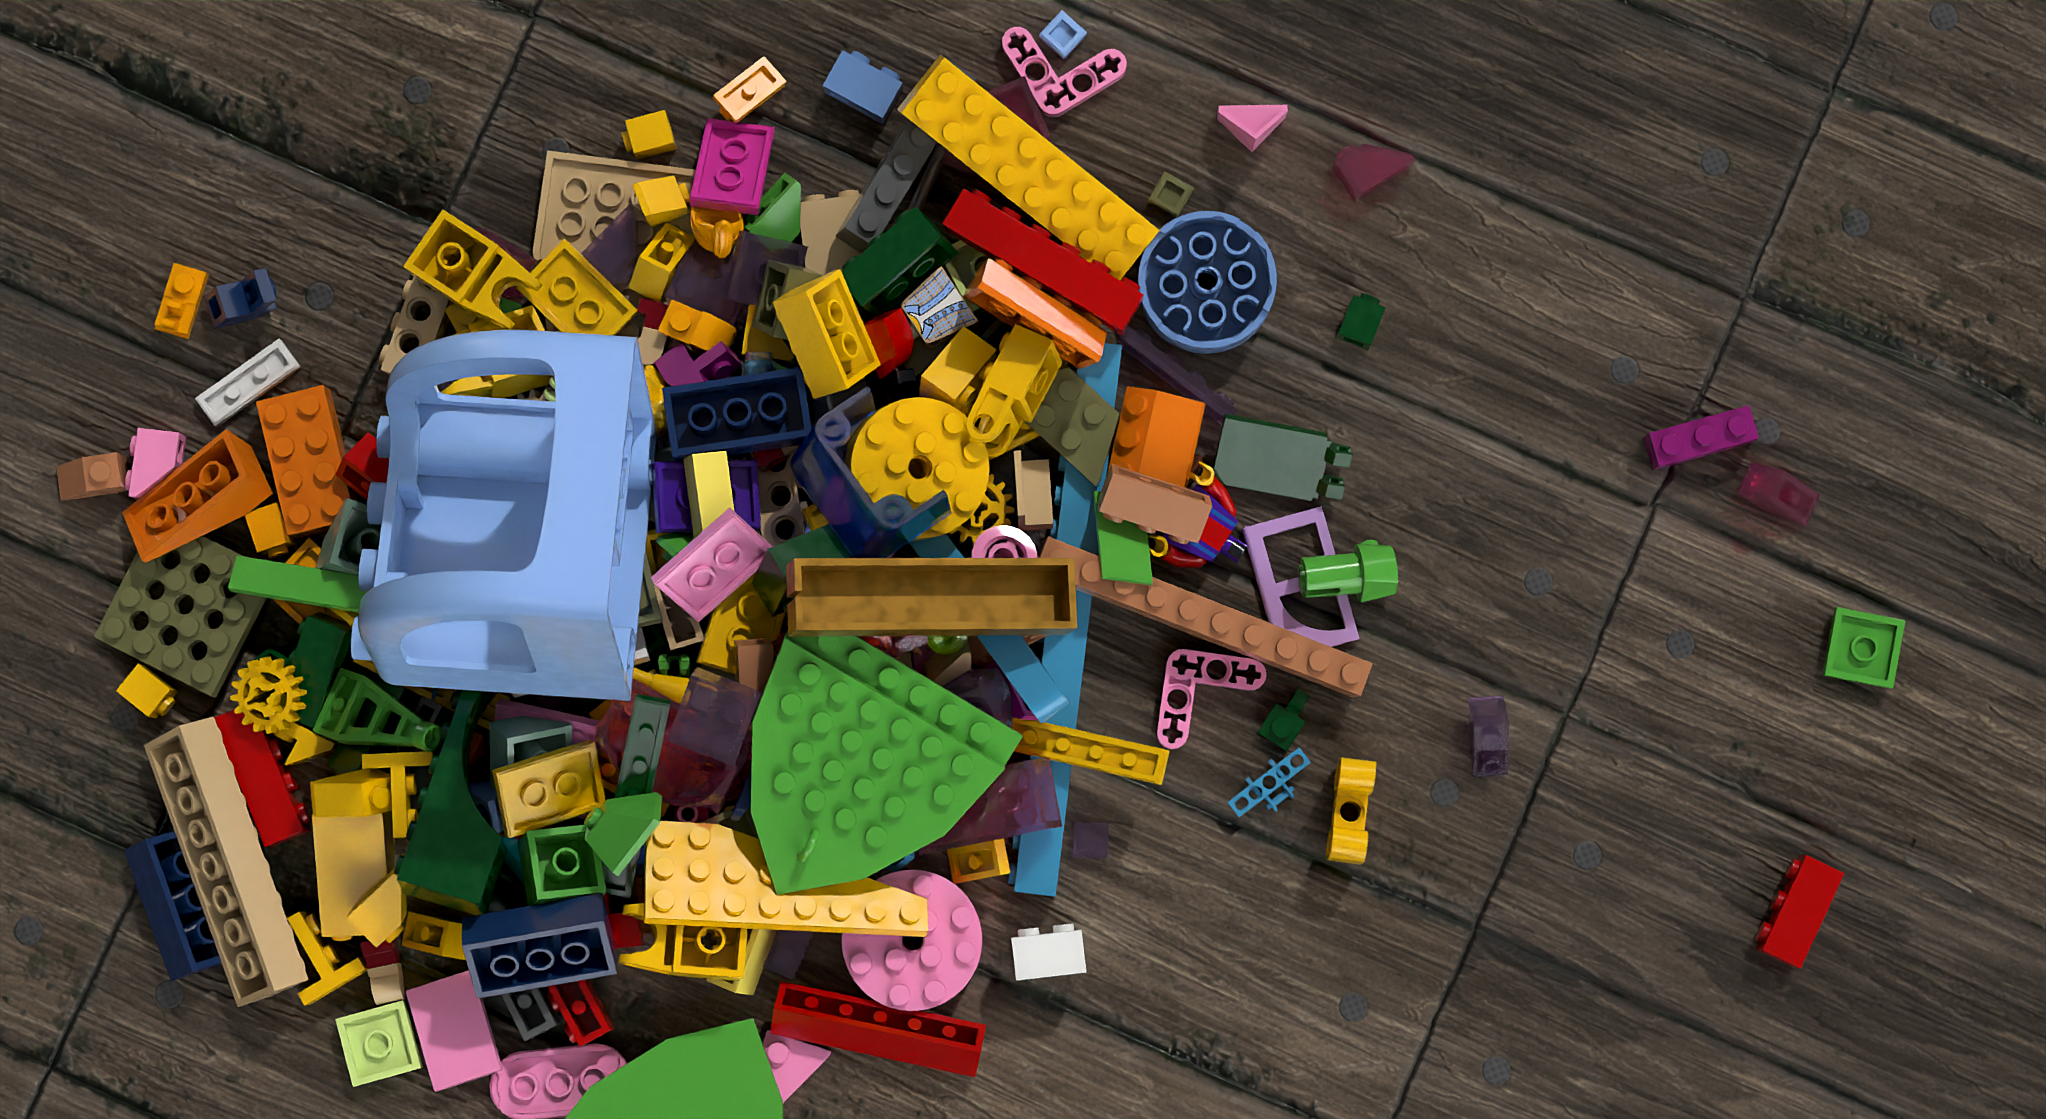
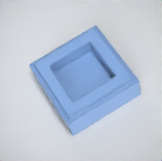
(1062, 34)

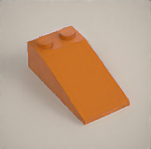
(198, 497)

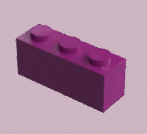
(1700, 437)

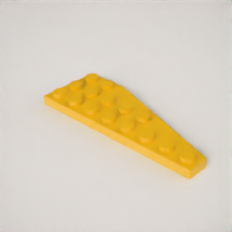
(722, 880)

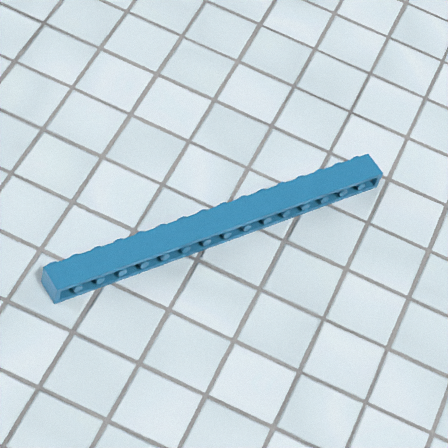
(1064, 654)

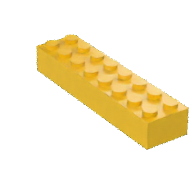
(1027, 168)

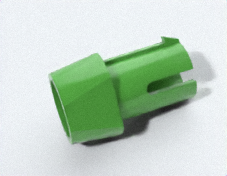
(1366, 572)

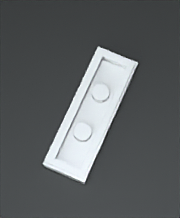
(248, 382)

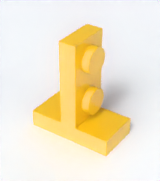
(402, 783)
(323, 958)

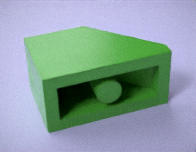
(778, 211)

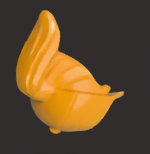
(716, 229)

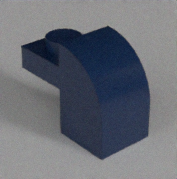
(241, 300)

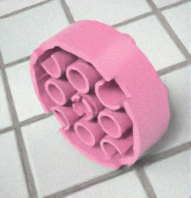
(934, 971)

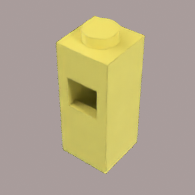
(707, 488)

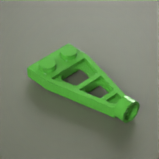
(345, 703)

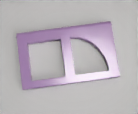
(1272, 591)

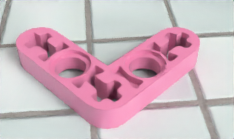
(1051, 83)
(1187, 683)

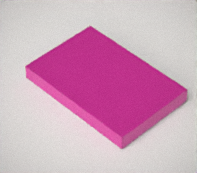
(732, 166)

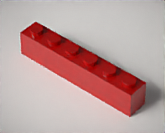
(1035, 255)
(877, 1029)

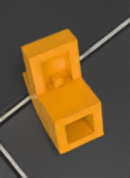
(695, 328)

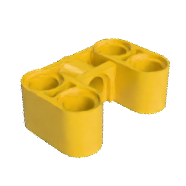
(1352, 785)

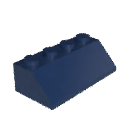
(172, 906)

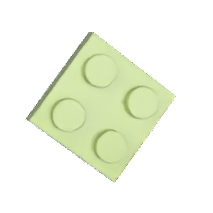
(379, 1043)

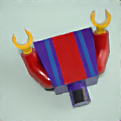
(1215, 534)

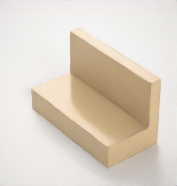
(1033, 493)

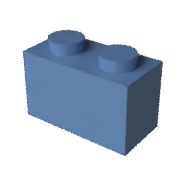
(863, 86)

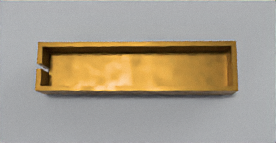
(931, 596)

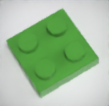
(1863, 648)

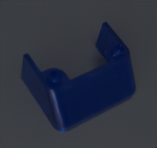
(860, 524)

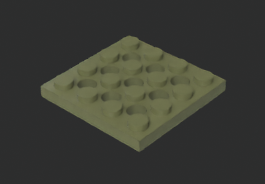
(177, 659)

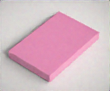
(712, 565)
(453, 1031)

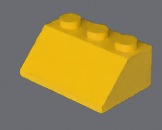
(826, 334)

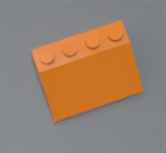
(1023, 303)

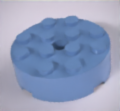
(1199, 317)

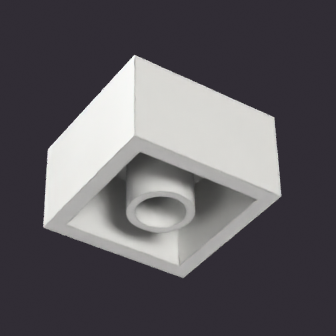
(1048, 953)

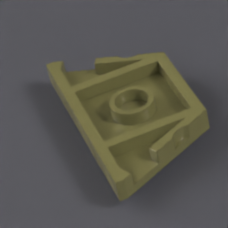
(1077, 424)

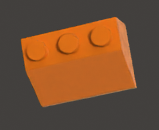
(1157, 434)

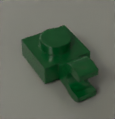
(1282, 723)

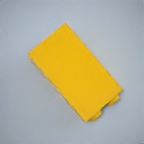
(350, 861)

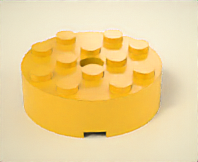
(933, 437)

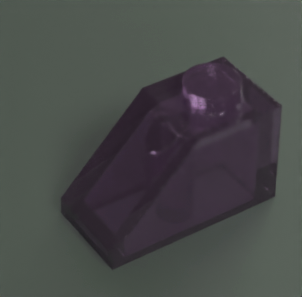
(616, 248)

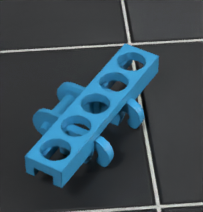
(1280, 781)

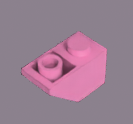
(155, 457)

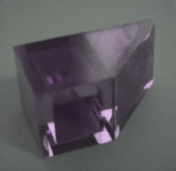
(1488, 736)

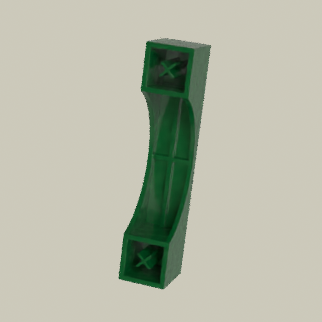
(451, 847)

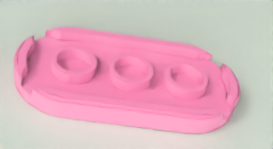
(550, 1079)

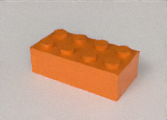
(304, 457)

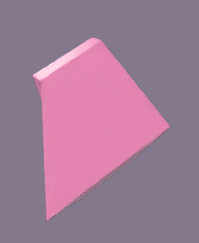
(1251, 122)

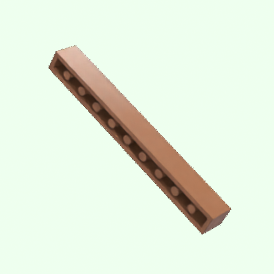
(1218, 624)

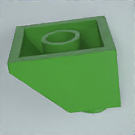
(622, 828)

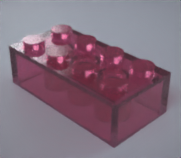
(1014, 805)

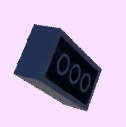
(738, 414)
(539, 945)

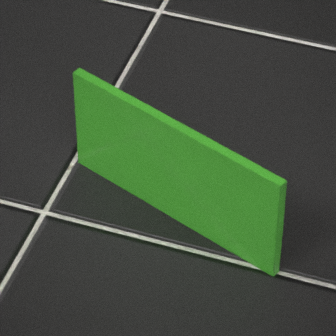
(1122, 549)

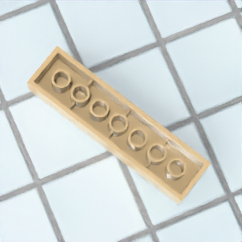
(226, 861)

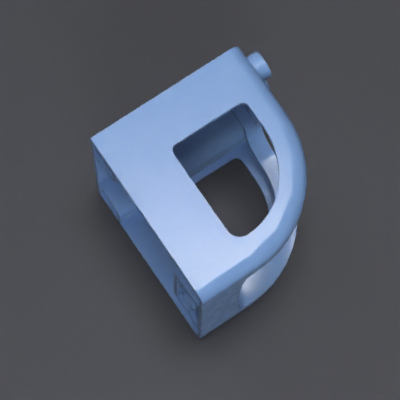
(511, 519)

